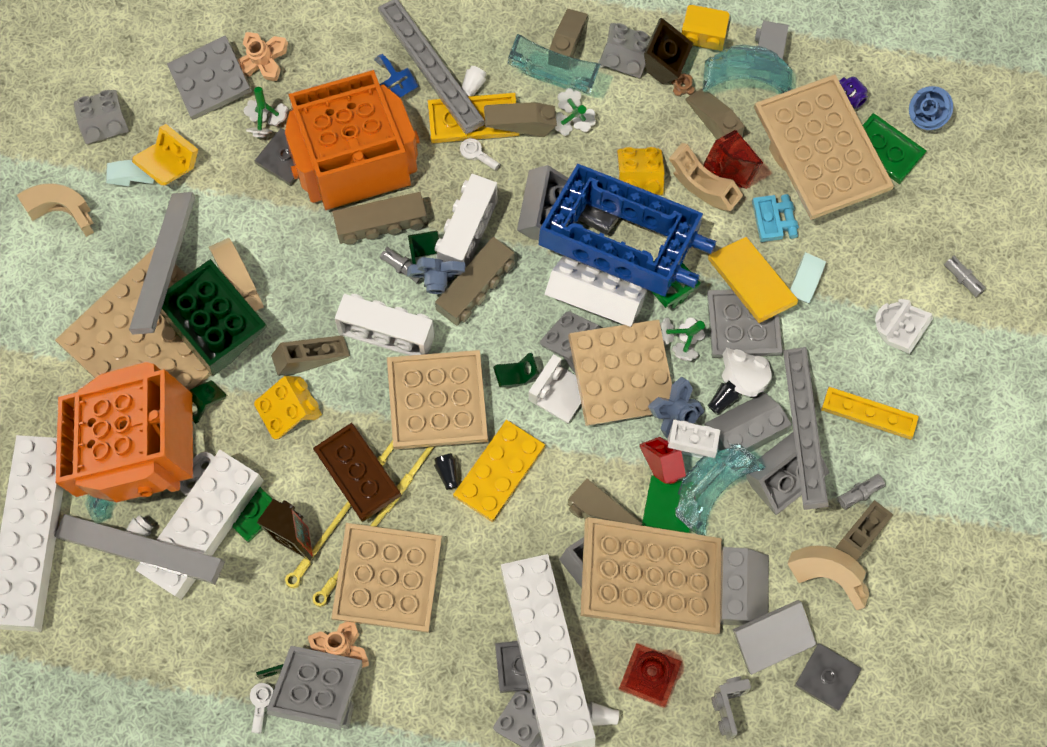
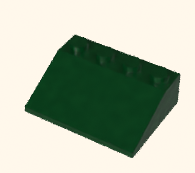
(211, 317)

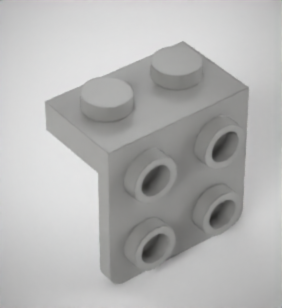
(625, 49)
(100, 116)
(557, 337)
(732, 688)
(519, 721)

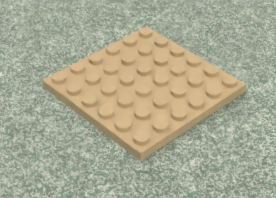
(104, 343)

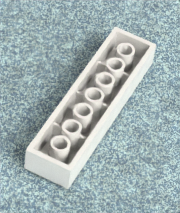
(28, 533)
(547, 654)

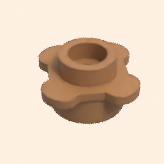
(687, 81)

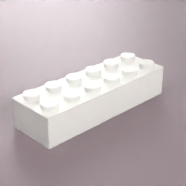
(205, 516)

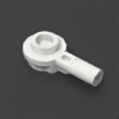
(472, 150)
(260, 697)

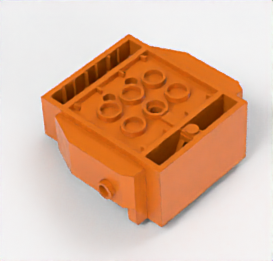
(350, 140)
(125, 435)

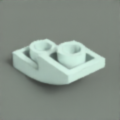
(125, 171)
(807, 277)

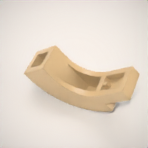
(712, 189)
(56, 197)
(235, 271)
(832, 564)

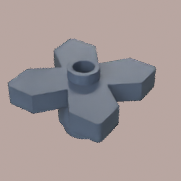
(435, 273)
(677, 406)

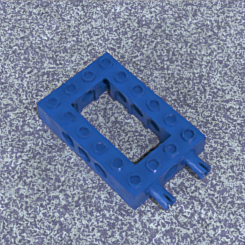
(633, 204)

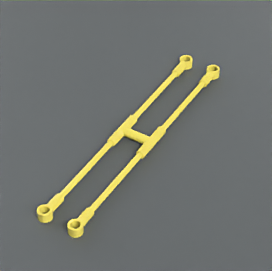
(332, 582)

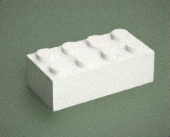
(468, 221)
(595, 291)
(384, 325)

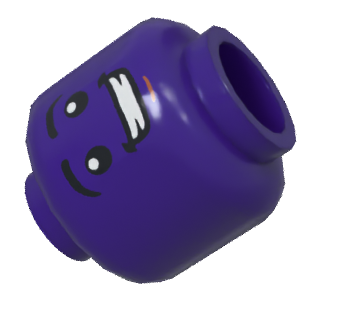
(855, 91)

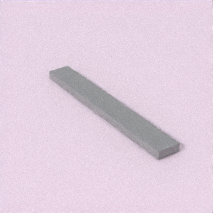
(431, 66)
(162, 264)
(805, 429)
(140, 549)

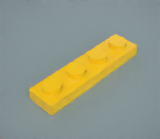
(870, 413)

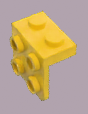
(705, 27)
(168, 157)
(642, 168)
(286, 405)

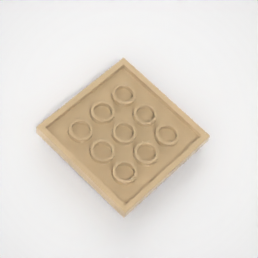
(620, 371)
(437, 399)
(386, 577)

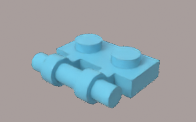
(768, 219)

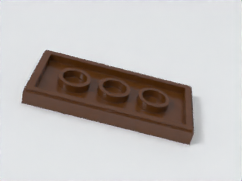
(357, 472)

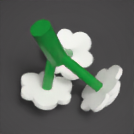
(258, 110)
(582, 118)
(689, 333)

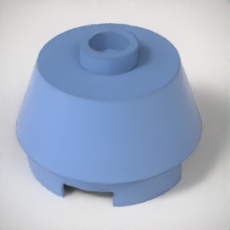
(931, 108)

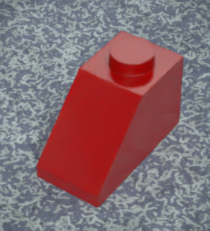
(663, 461)

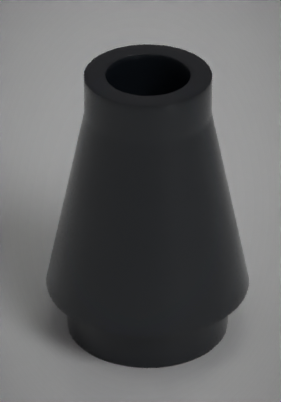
(723, 397)
(447, 469)

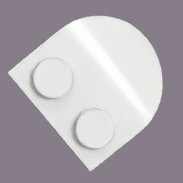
(902, 324)
(746, 372)

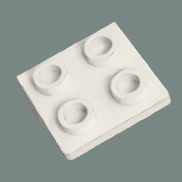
(556, 391)
(693, 439)

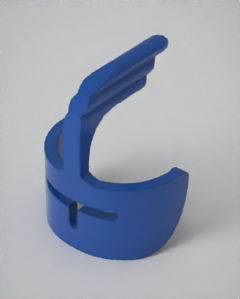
(408, 84)

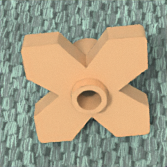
(262, 55)
(339, 642)

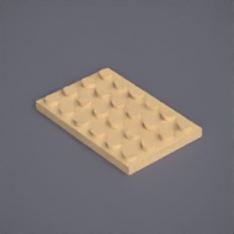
(823, 147)
(651, 576)

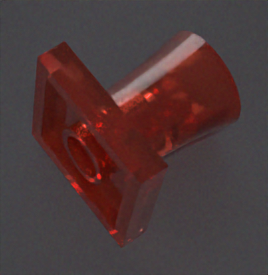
(644, 686)

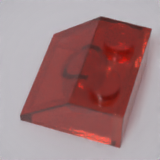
(733, 160)

